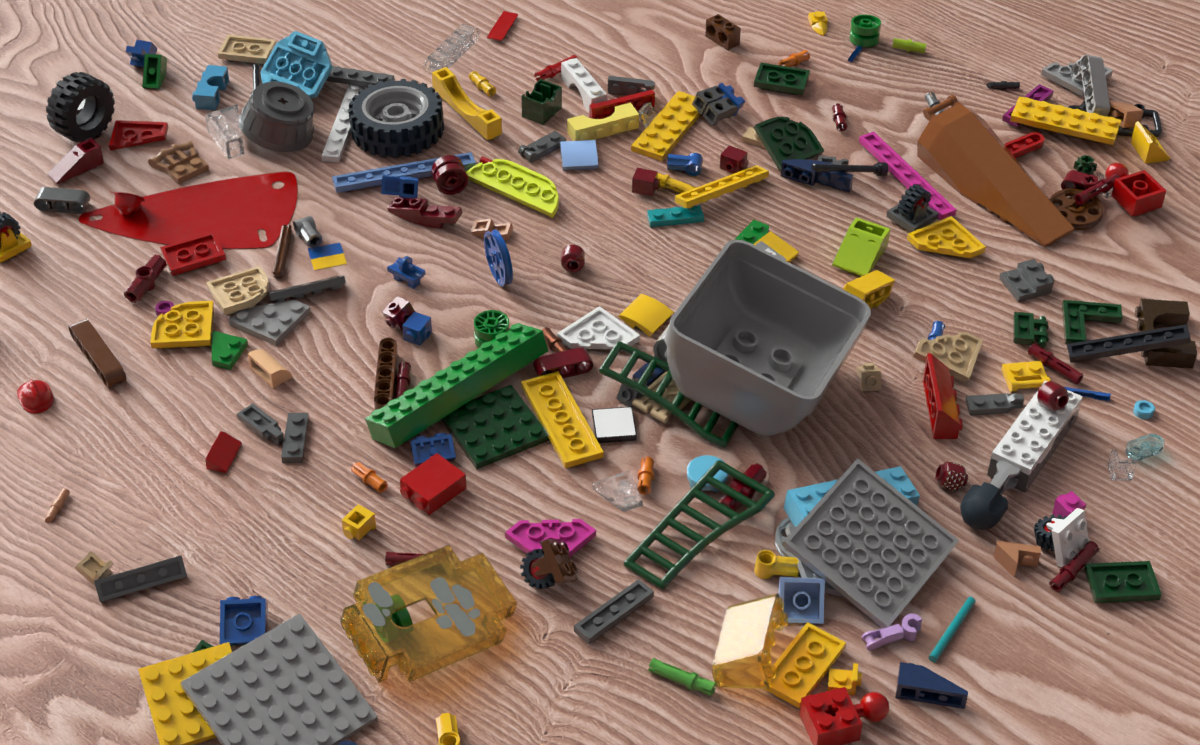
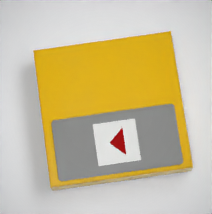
(777, 247)

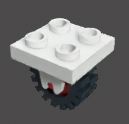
(1063, 535)

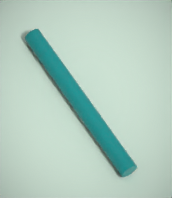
(951, 630)

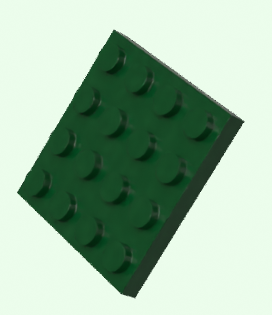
(495, 427)

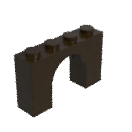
(1165, 313)

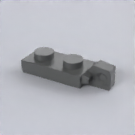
(993, 403)
(261, 423)

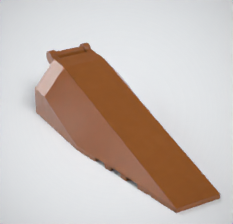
(983, 170)

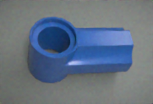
(691, 164)

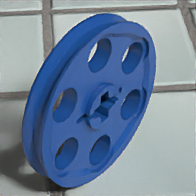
(498, 257)

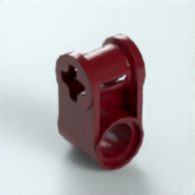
(1078, 180)

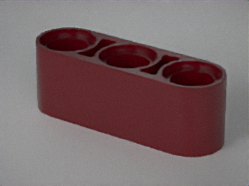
(568, 363)

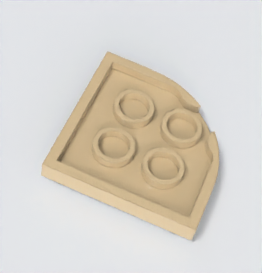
(239, 290)

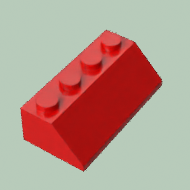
(941, 400)

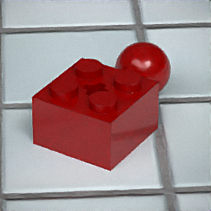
(1137, 191)
(834, 719)

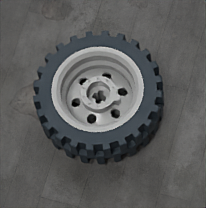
(396, 118)

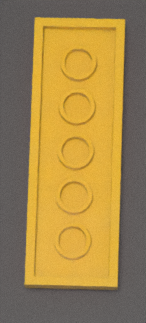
(1066, 120)
(667, 127)
(562, 420)

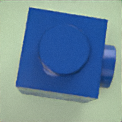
(417, 328)

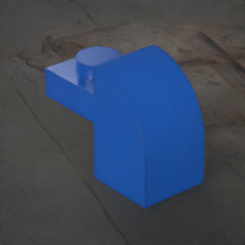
(138, 52)
(402, 186)

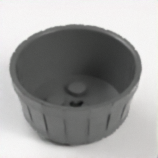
(278, 117)

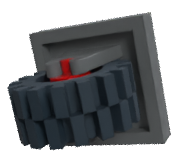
(913, 209)

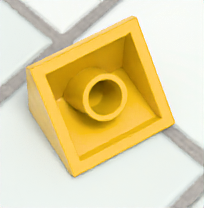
(1147, 145)

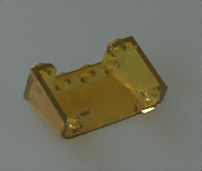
(746, 643)

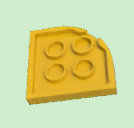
(184, 326)

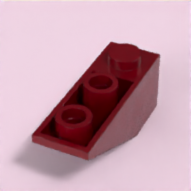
(77, 161)

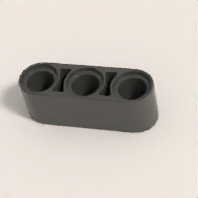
(62, 200)

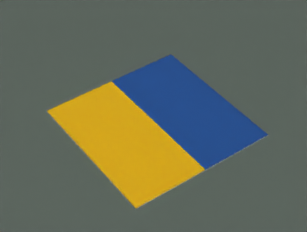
(327, 256)

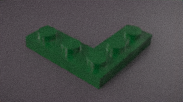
(1077, 311)

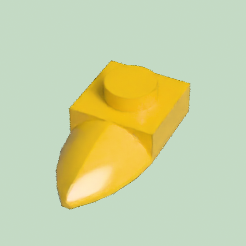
(818, 22)

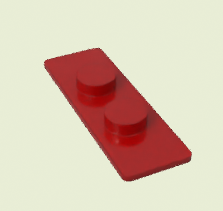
(502, 26)

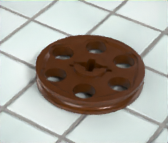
(1074, 211)

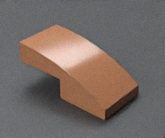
(482, 226)

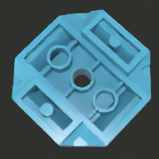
(299, 54)

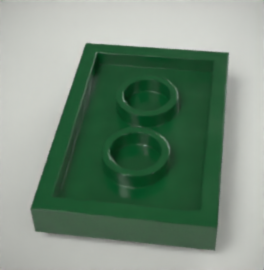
(781, 78)
(1122, 582)

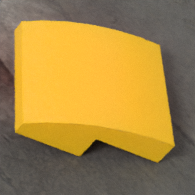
(646, 314)

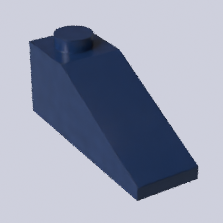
(926, 686)

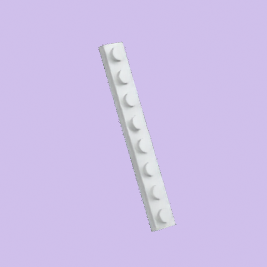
(341, 128)

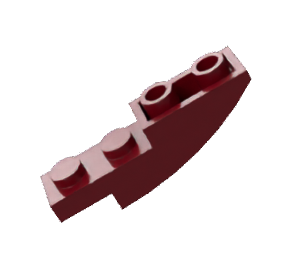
(420, 213)

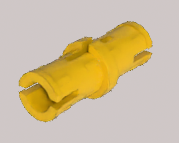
(482, 83)

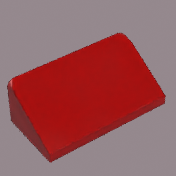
(222, 452)

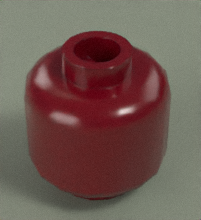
(572, 258)
(1052, 396)

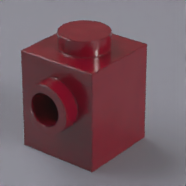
(733, 160)
(645, 182)

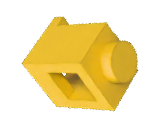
(358, 522)

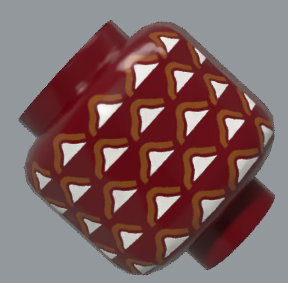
(951, 476)

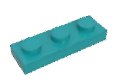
(675, 216)

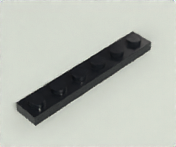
(1129, 343)

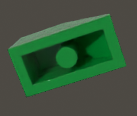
(154, 70)

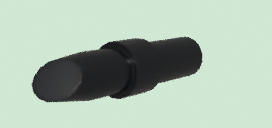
(1003, 85)

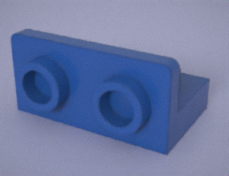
(424, 447)

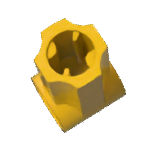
(769, 564)
(447, 729)

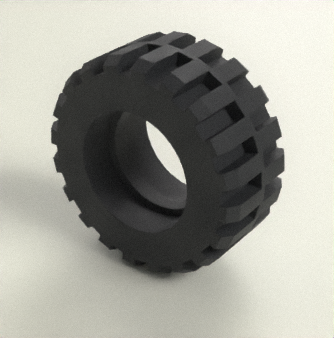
(66, 99)

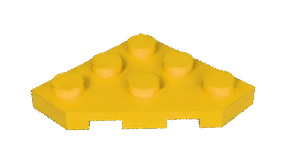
(946, 238)

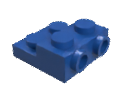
(242, 619)

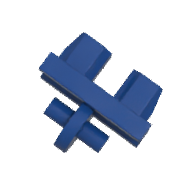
(405, 270)

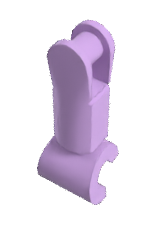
(910, 625)

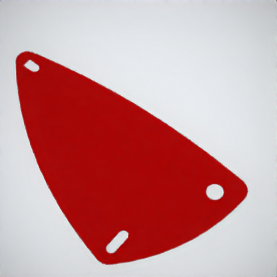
(228, 207)

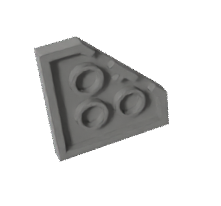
(1062, 76)
(270, 321)

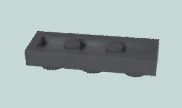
(295, 438)

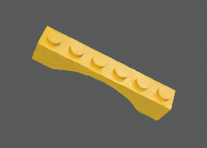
(486, 122)

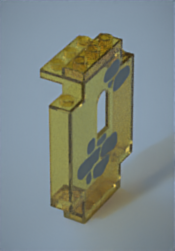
(467, 608)

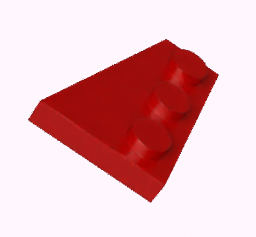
(136, 133)

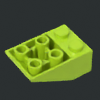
(862, 247)

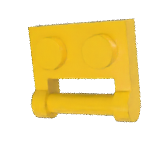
(1024, 375)

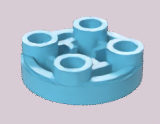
(700, 466)

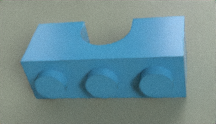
(207, 91)

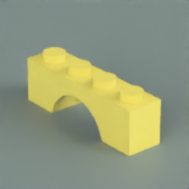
(622, 120)

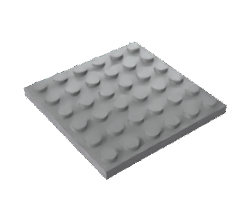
(870, 543)
(279, 692)

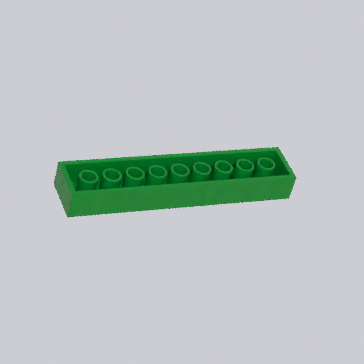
(456, 385)

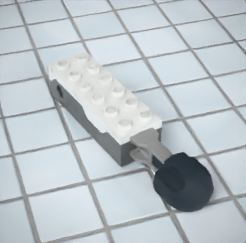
(1018, 459)

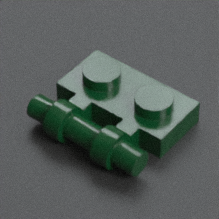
(1024, 329)

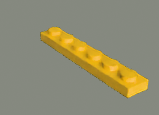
(721, 186)

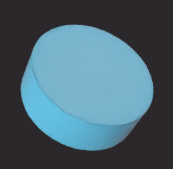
(1144, 409)

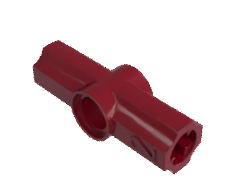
(145, 278)
(755, 472)

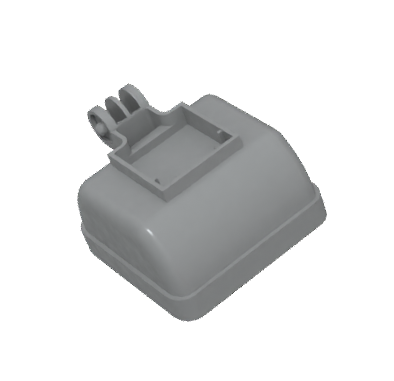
(760, 339)

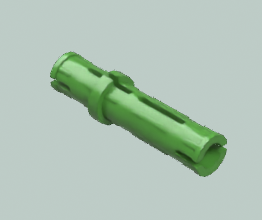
(688, 679)

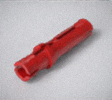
(551, 70)

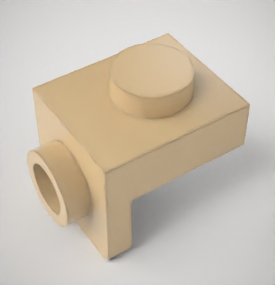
(870, 377)
(93, 567)

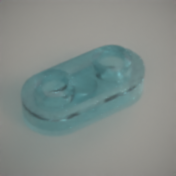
(1144, 447)

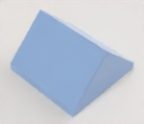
(803, 599)

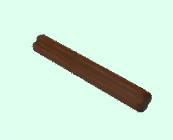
(282, 250)

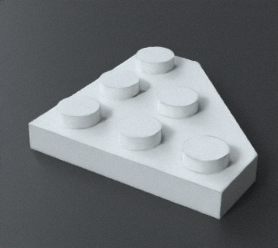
(597, 331)

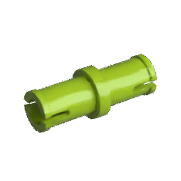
(909, 45)

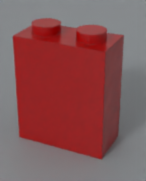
(432, 484)

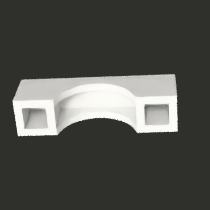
(575, 74)

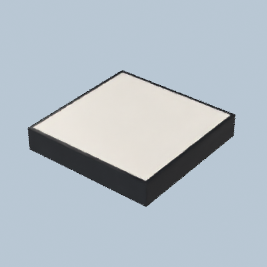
(614, 424)

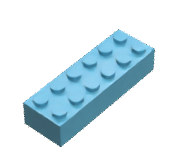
(804, 499)

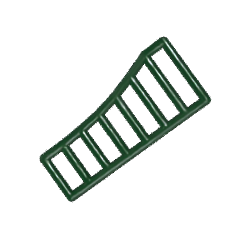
(657, 395)
(702, 542)

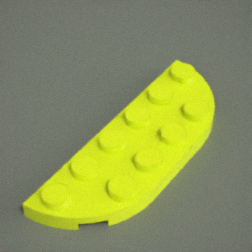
(517, 184)

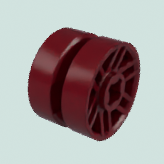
(449, 174)

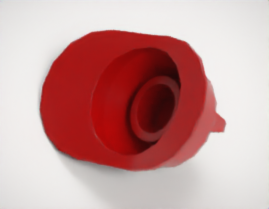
(127, 202)
(35, 396)

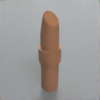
(57, 505)

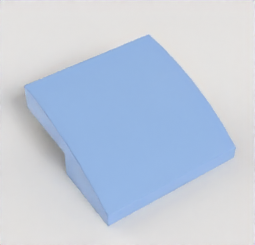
(579, 155)

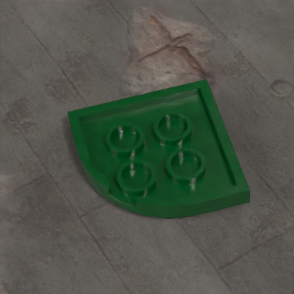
(787, 140)

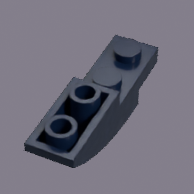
(801, 171)

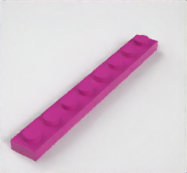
(905, 172)

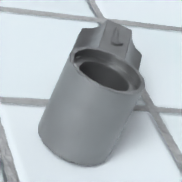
(307, 230)

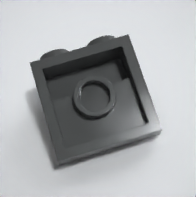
(1027, 281)

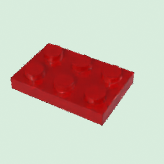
(193, 253)

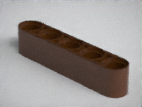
(97, 353)
(386, 372)

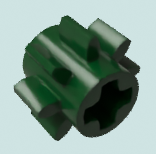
(1085, 164)

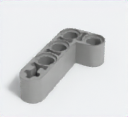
(1092, 73)

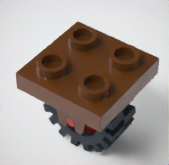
(549, 565)

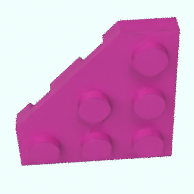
(529, 535)

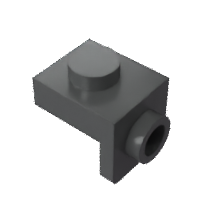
(627, 395)

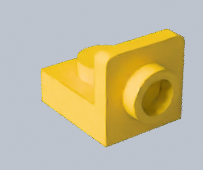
(844, 678)

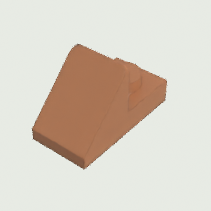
(1015, 554)

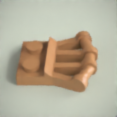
(182, 170)

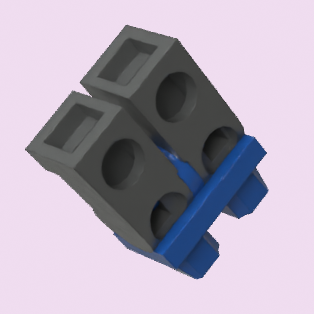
(717, 103)

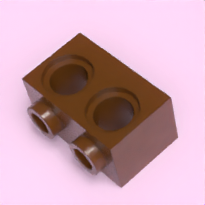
(723, 32)

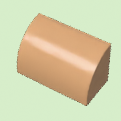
(268, 368)

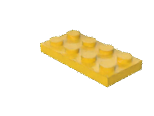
(805, 663)

